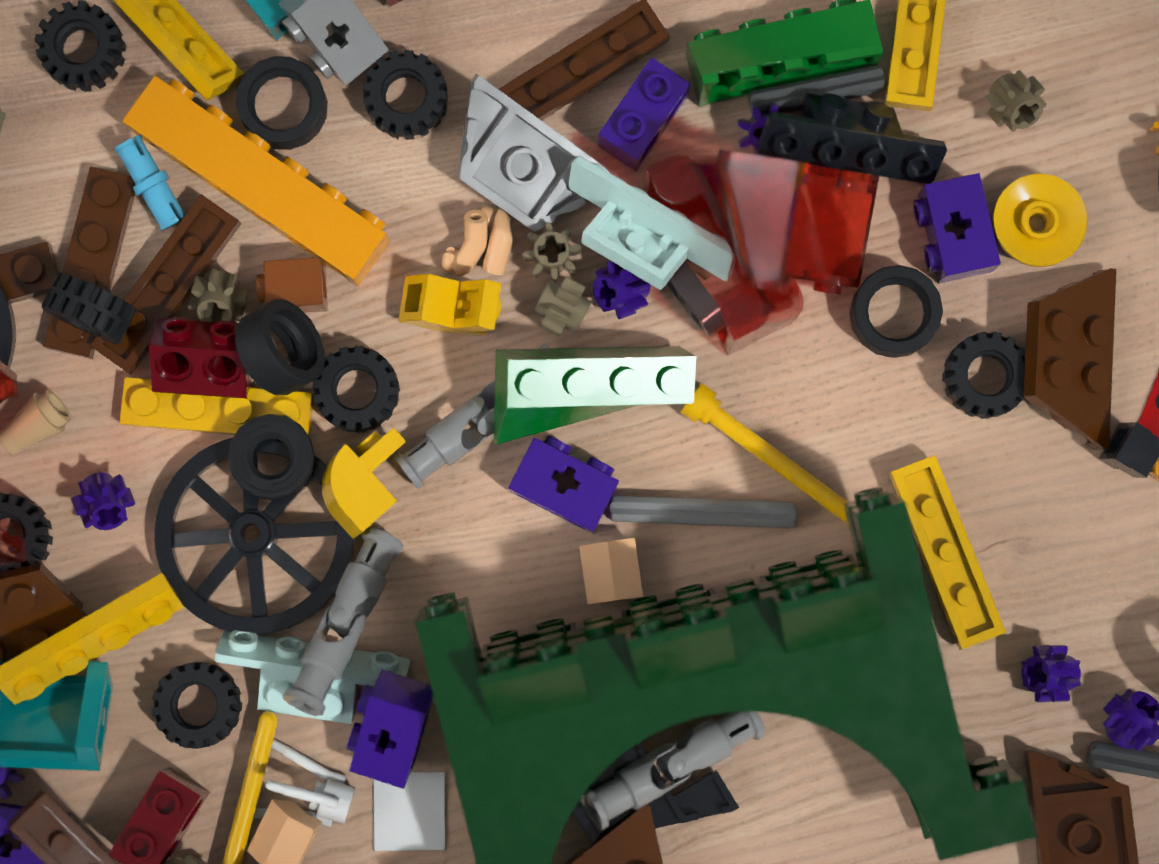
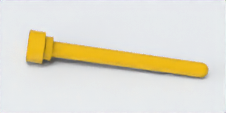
(707, 409)
(250, 788)

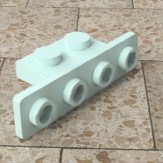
(643, 232)
(282, 663)

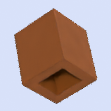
(296, 281)

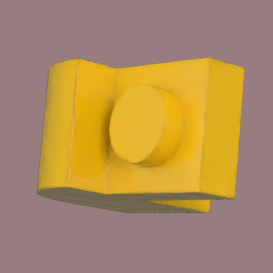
(450, 304)
(352, 489)

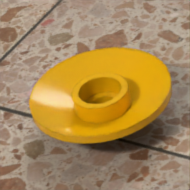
(1055, 204)

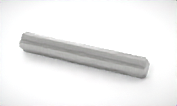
(703, 511)

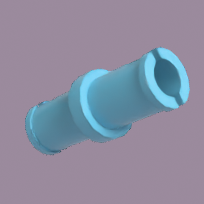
(150, 182)

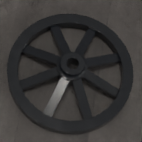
(266, 544)

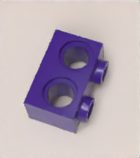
(643, 114)

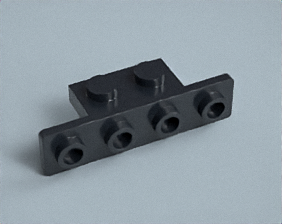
(851, 138)

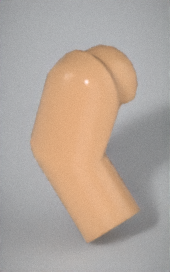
(499, 241)
(473, 247)

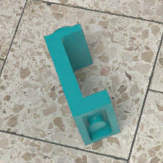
(59, 726)

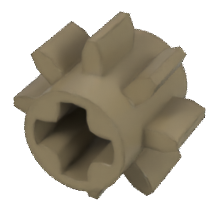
(1016, 101)
(561, 243)
(218, 297)
(562, 306)

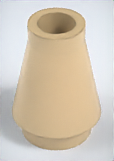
(36, 421)

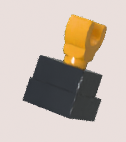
(1133, 451)

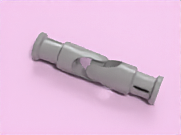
(448, 440)
(355, 599)
(696, 749)

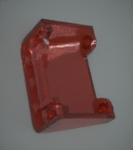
(796, 220)
(748, 312)

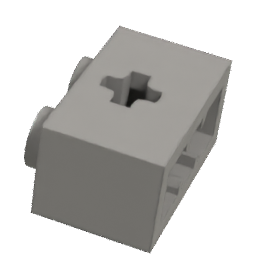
(348, 49)

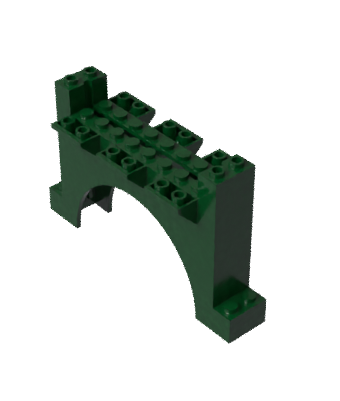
(811, 642)

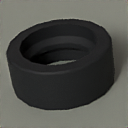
(282, 67)
(916, 282)
(263, 359)

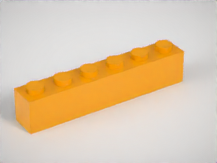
(257, 180)

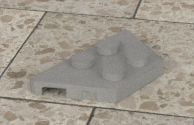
(517, 158)

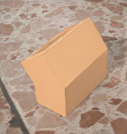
(611, 571)
(284, 834)

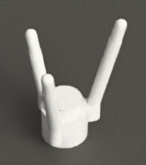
(329, 798)

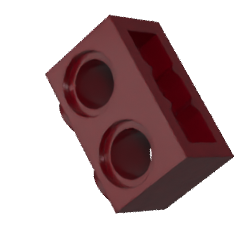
(197, 359)
(159, 820)

